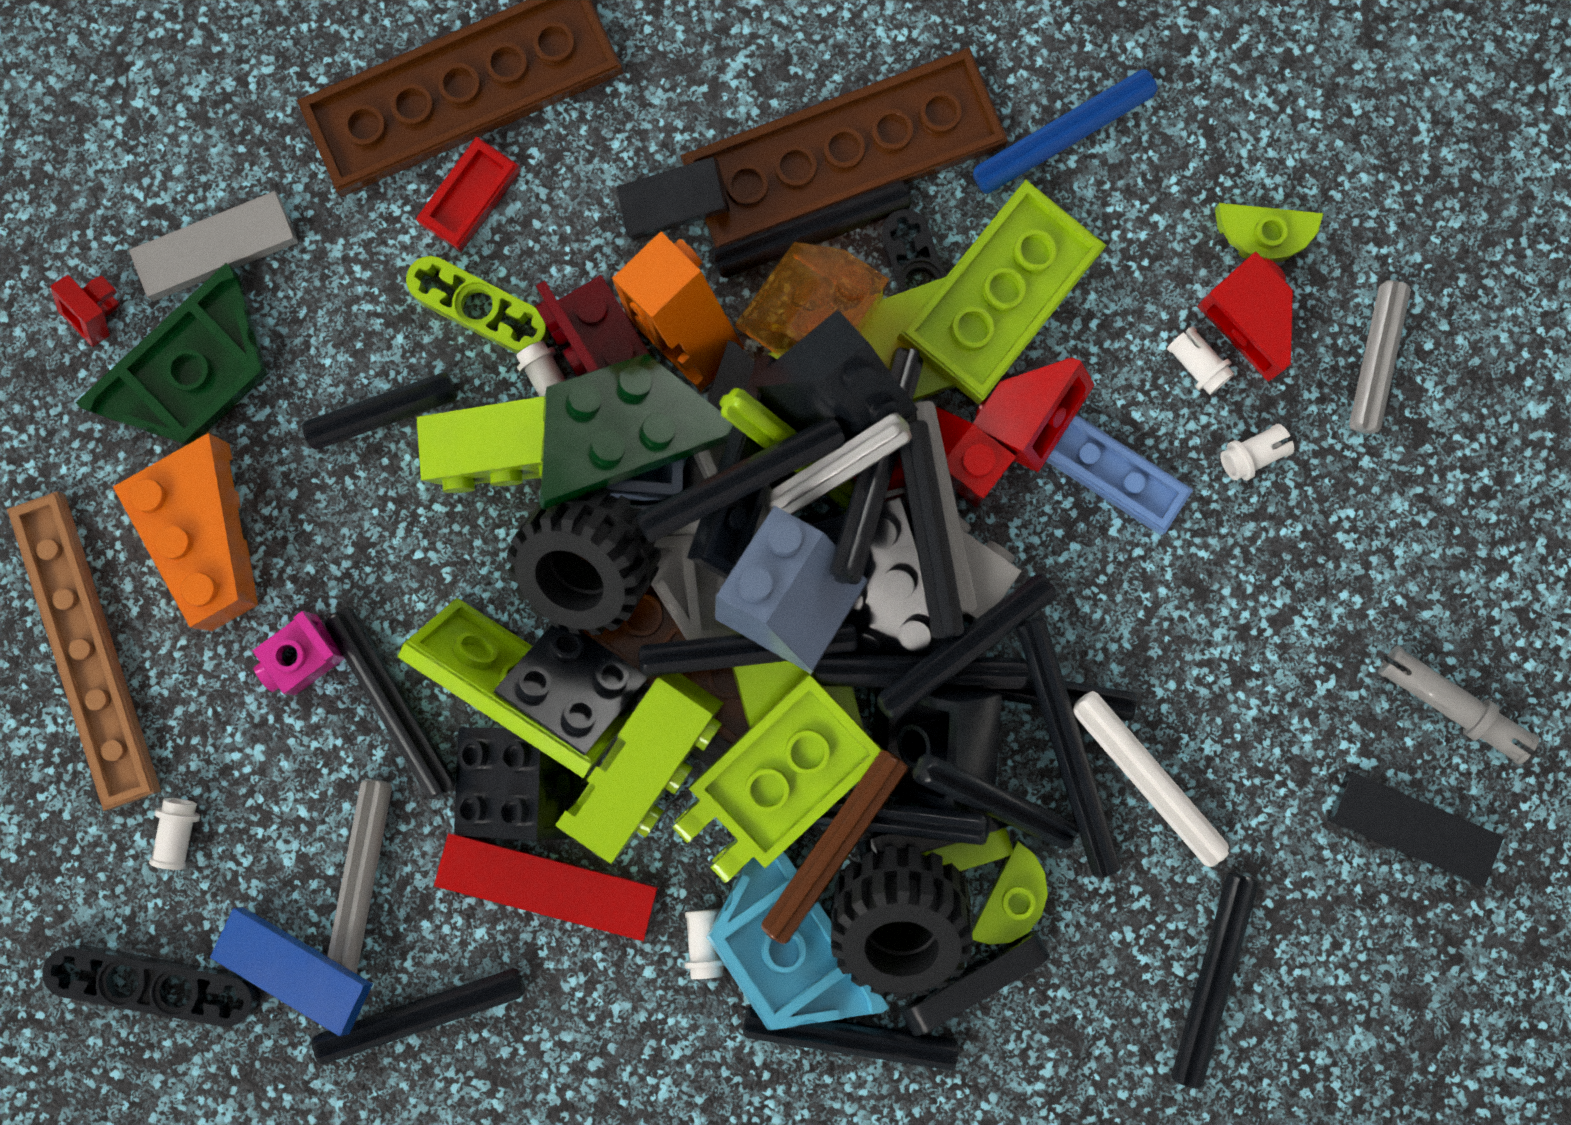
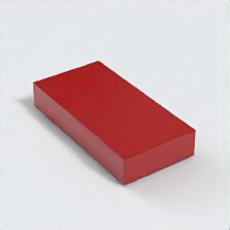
(468, 194)

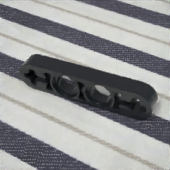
(151, 987)

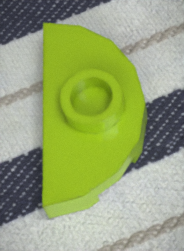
(1268, 231)
(1014, 899)

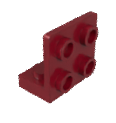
(592, 326)

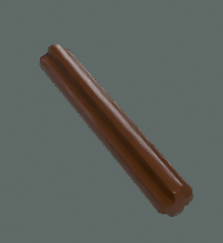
(834, 846)

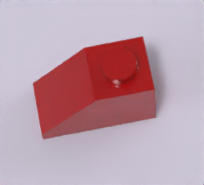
(1255, 314)
(1035, 410)
(972, 457)

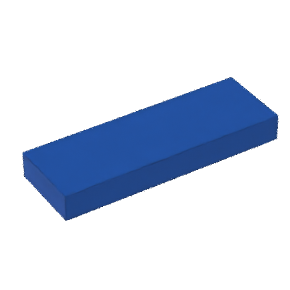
(291, 971)

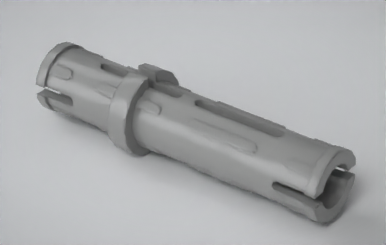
(1477, 717)

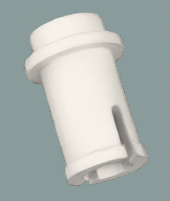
(1201, 361)
(540, 366)
(1245, 458)
(173, 833)
(703, 958)

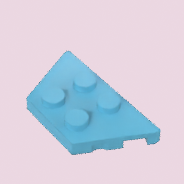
(790, 980)

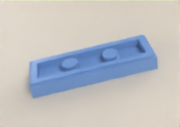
(1119, 475)

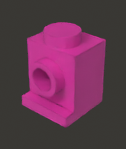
(315, 655)

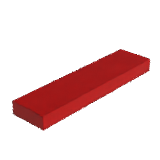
(546, 886)

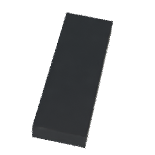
(1415, 828)

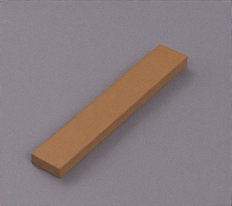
(84, 651)

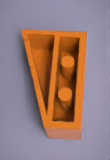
(676, 308)
(194, 531)

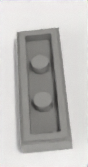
(204, 247)

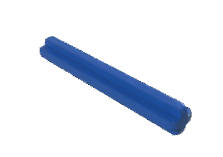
(1065, 131)

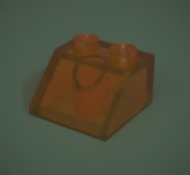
(806, 291)

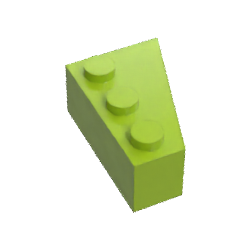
(482, 445)
(643, 766)

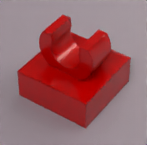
(86, 307)

